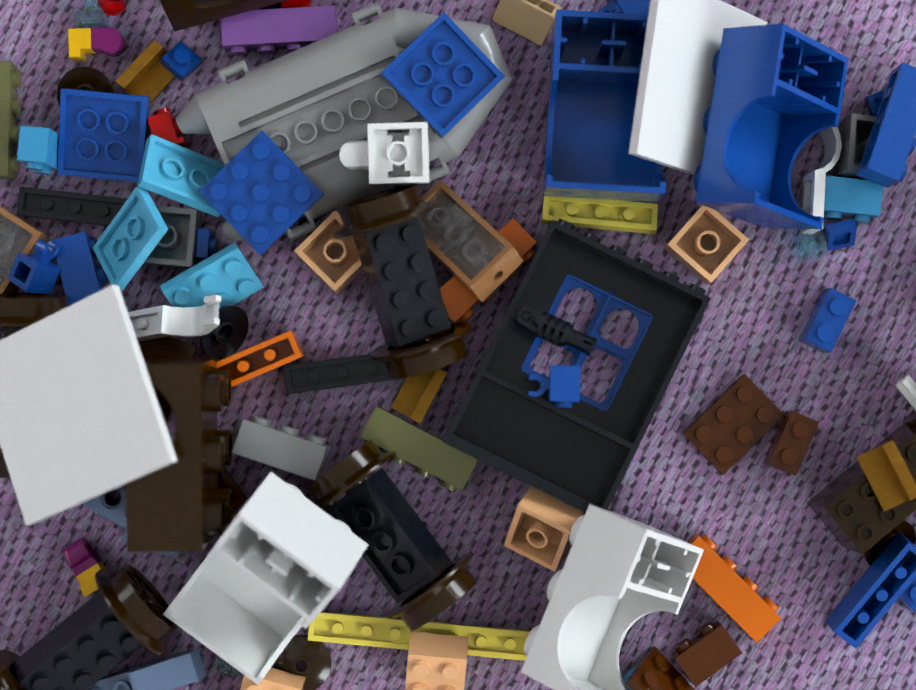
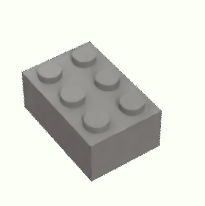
(281, 447)

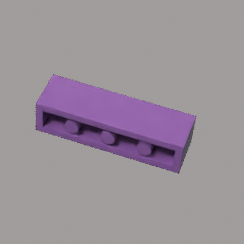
(277, 29)

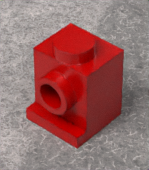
(165, 126)

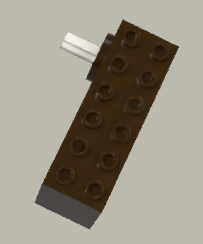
(849, 503)

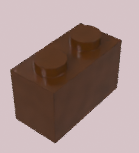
(791, 442)
(706, 652)

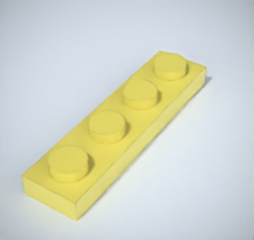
(602, 214)

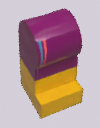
(94, 41)
(84, 564)

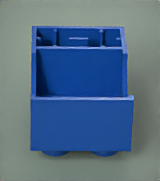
(766, 103)
(593, 109)

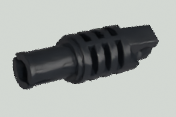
(553, 329)

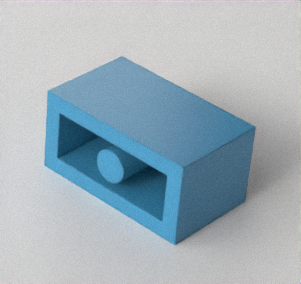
(38, 149)
(852, 198)

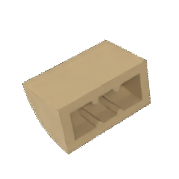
(527, 18)

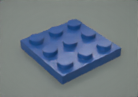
(442, 75)
(102, 134)
(261, 193)

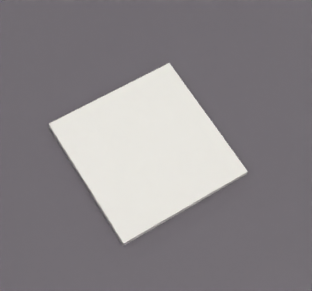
(679, 78)
(78, 407)

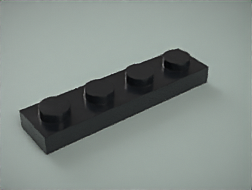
(68, 206)
(335, 373)

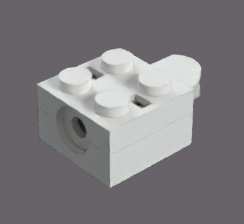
(391, 154)

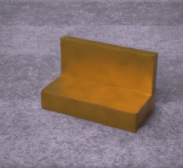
(147, 74)
(418, 394)
(888, 475)

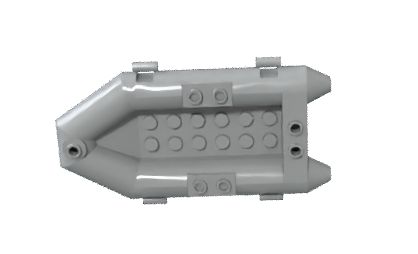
(327, 97)

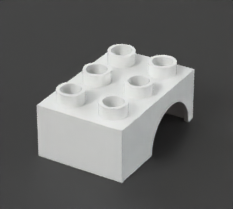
(266, 578)
(607, 584)

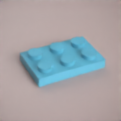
(177, 173)
(130, 238)
(221, 274)

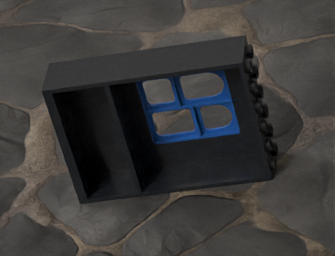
(585, 448)

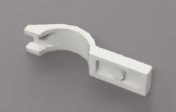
(814, 182)
(176, 321)

